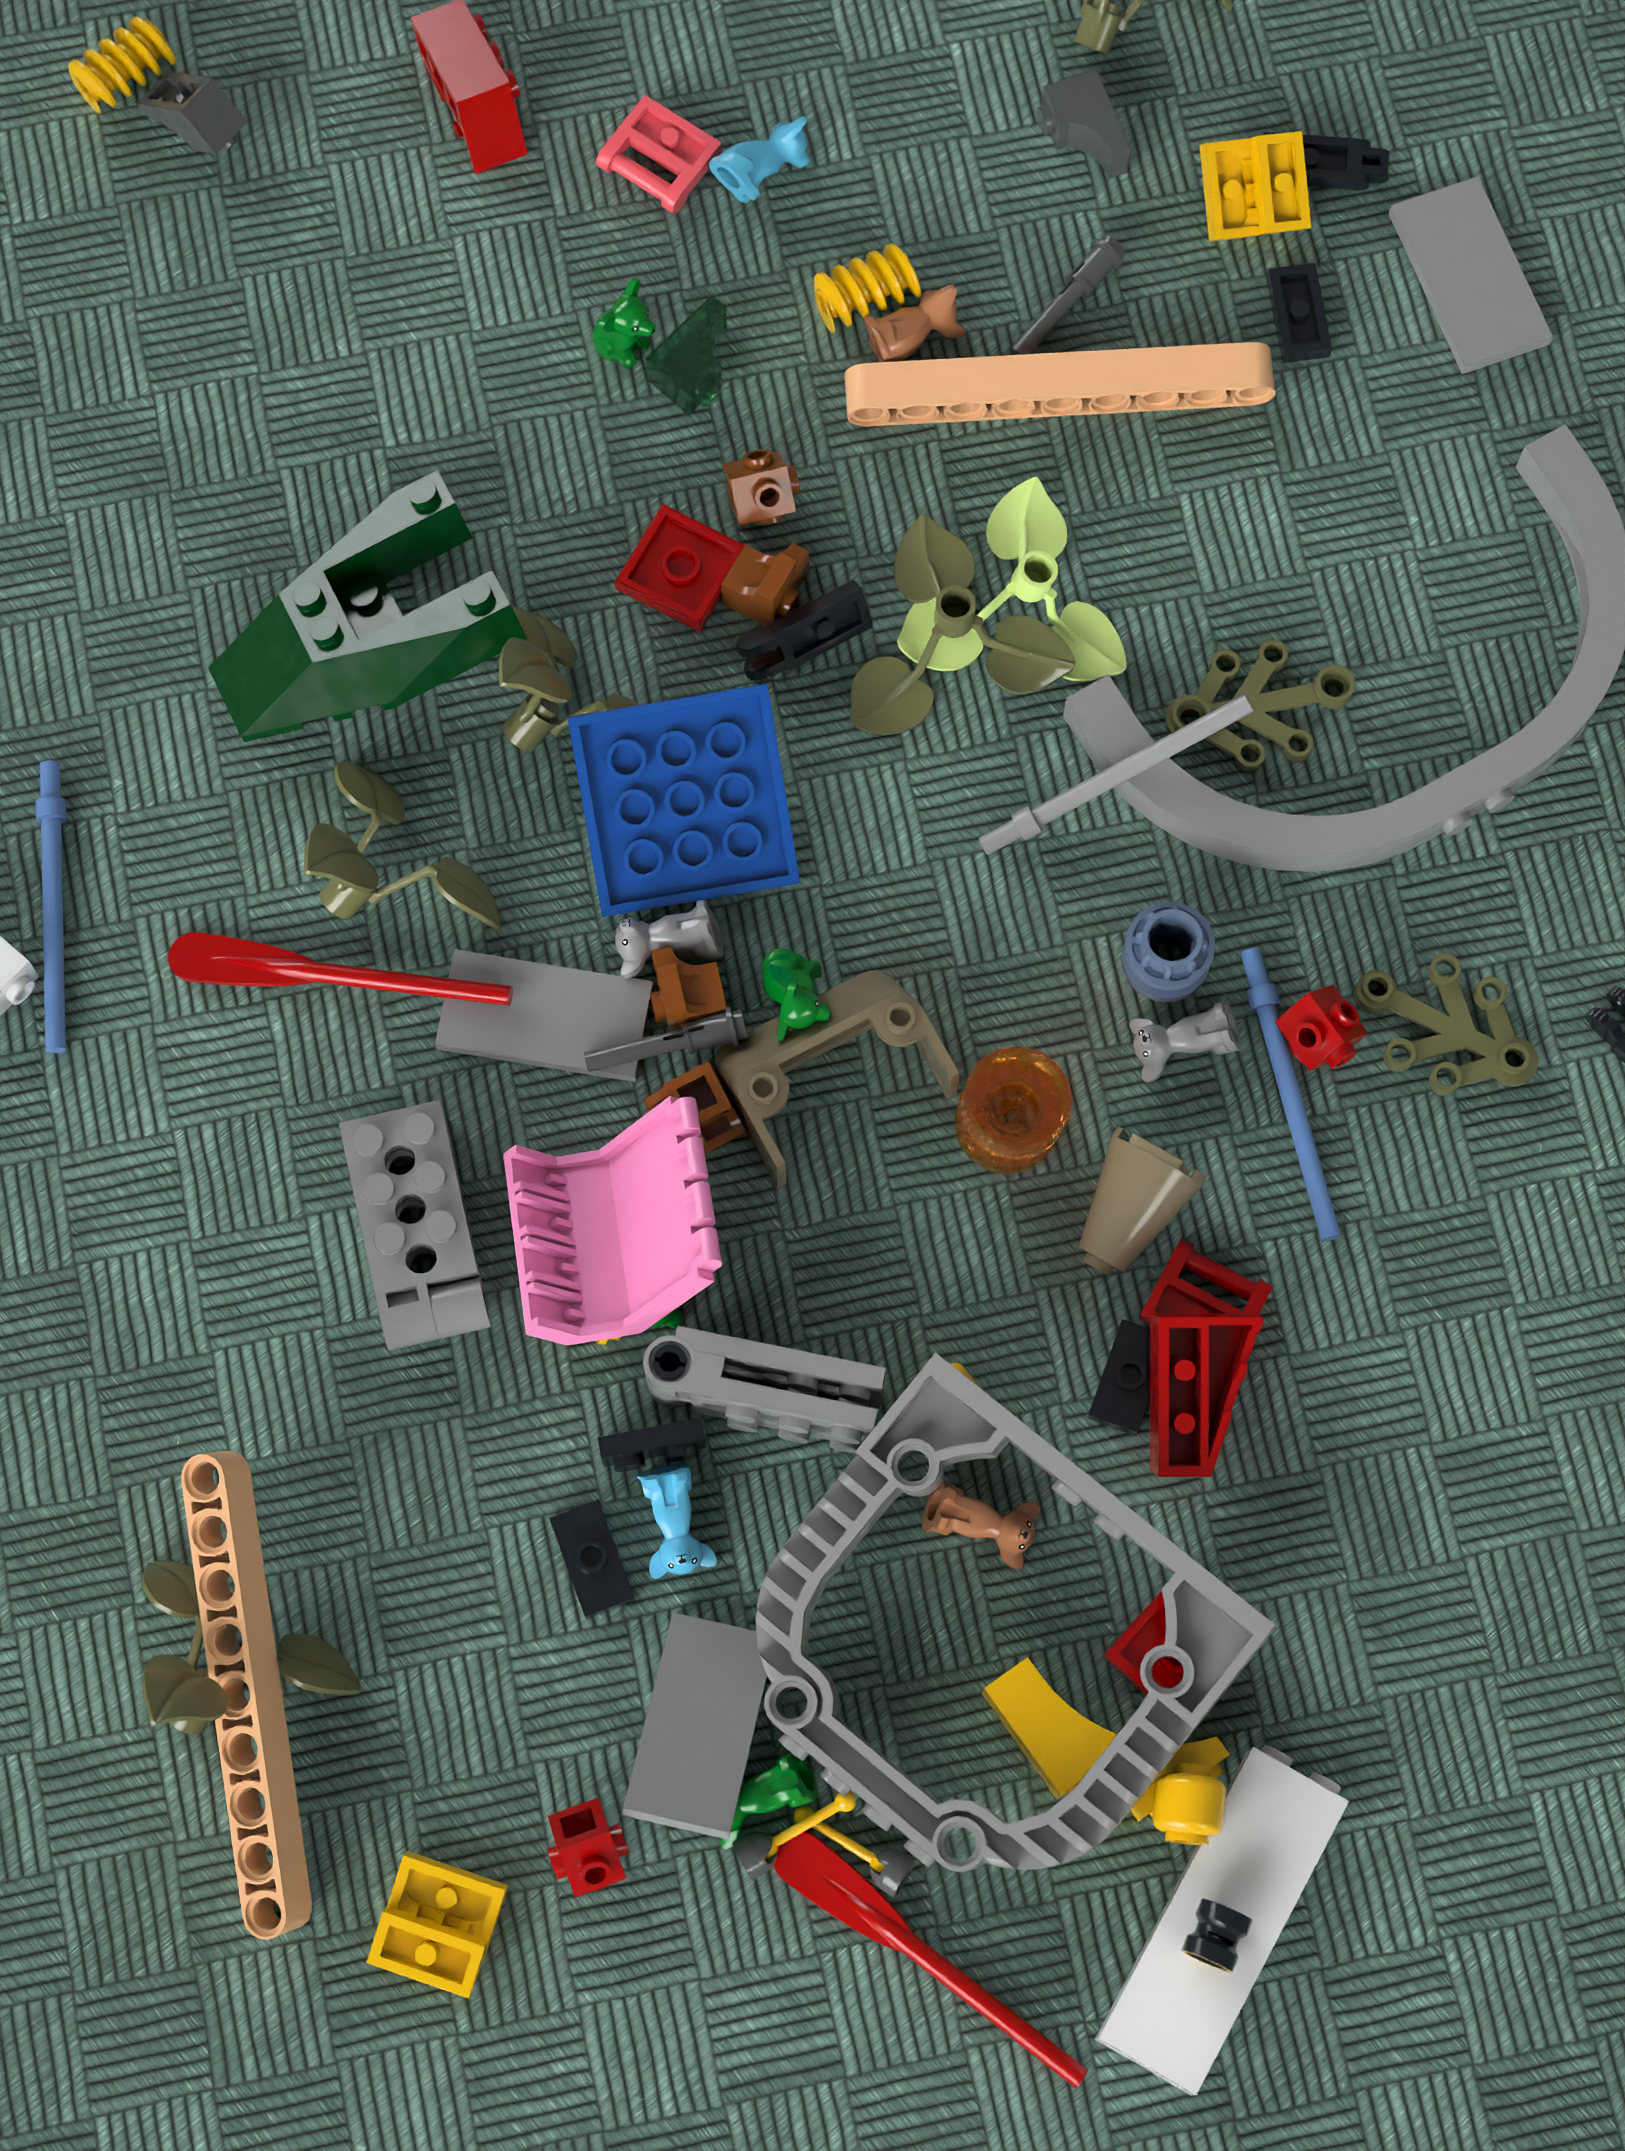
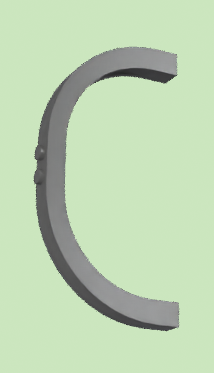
(1198, 815)

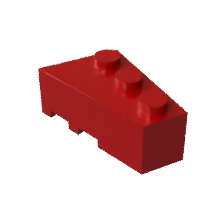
(472, 83)
(1193, 1386)

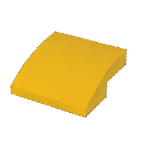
(1255, 186)
(437, 1924)

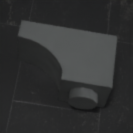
(194, 110)
(1083, 119)

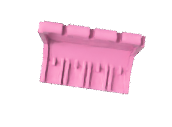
(615, 1230)

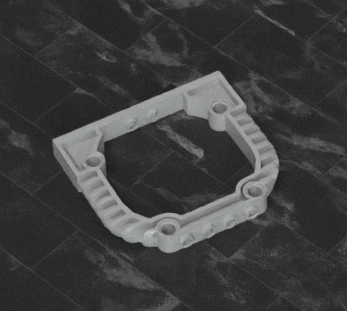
(950, 1423)

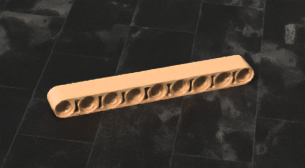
(1059, 384)
(264, 1714)

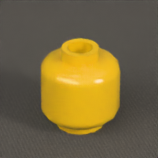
(1189, 1805)

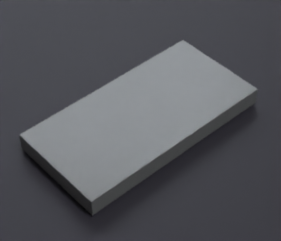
(1470, 275)
(551, 1015)
(698, 1728)

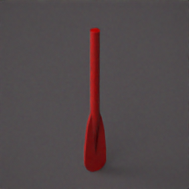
(248, 963)
(849, 1897)

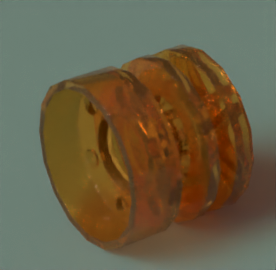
(1019, 1083)

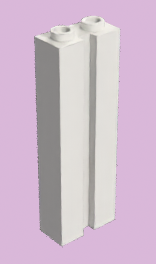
(1178, 2008)

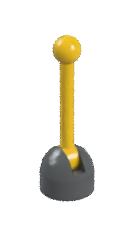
(759, 1851)
(887, 1868)

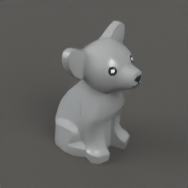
(690, 935)
(1196, 1033)

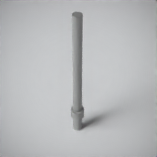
(1029, 821)

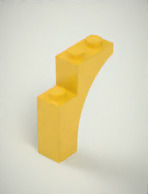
(1064, 1742)

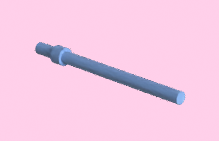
(51, 814)
(1264, 1001)

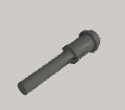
(1103, 257)
(694, 1036)

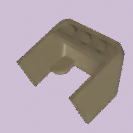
(757, 1067)

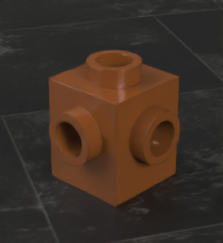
(761, 487)

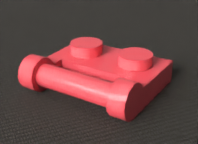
(666, 141)

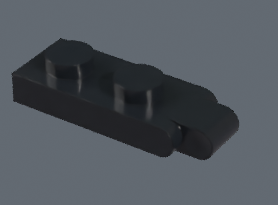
(1343, 162)

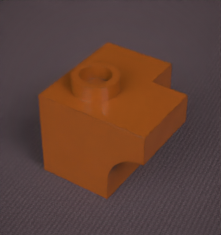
(766, 584)
(685, 990)
(716, 1112)

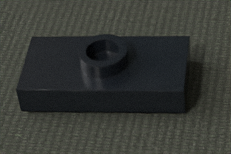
(1125, 1381)
(592, 1559)

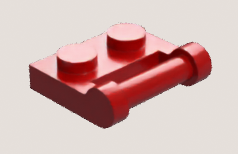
(1179, 1296)

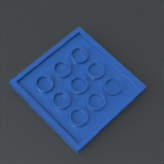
(684, 799)

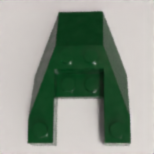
(340, 638)

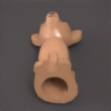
(905, 330)
(952, 1511)

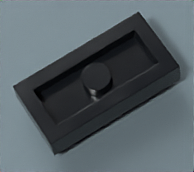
(1299, 313)
(674, 1440)

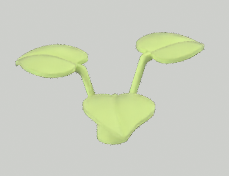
(1035, 532)

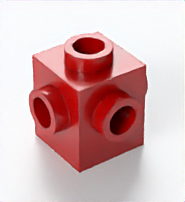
(1322, 1029)
(586, 1847)

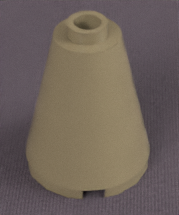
(1134, 1201)

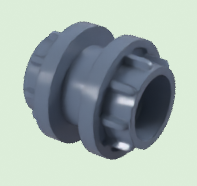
(1173, 925)

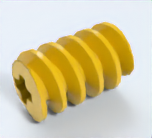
(120, 62)
(864, 285)

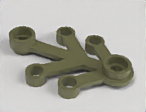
(1262, 704)
(1453, 1030)

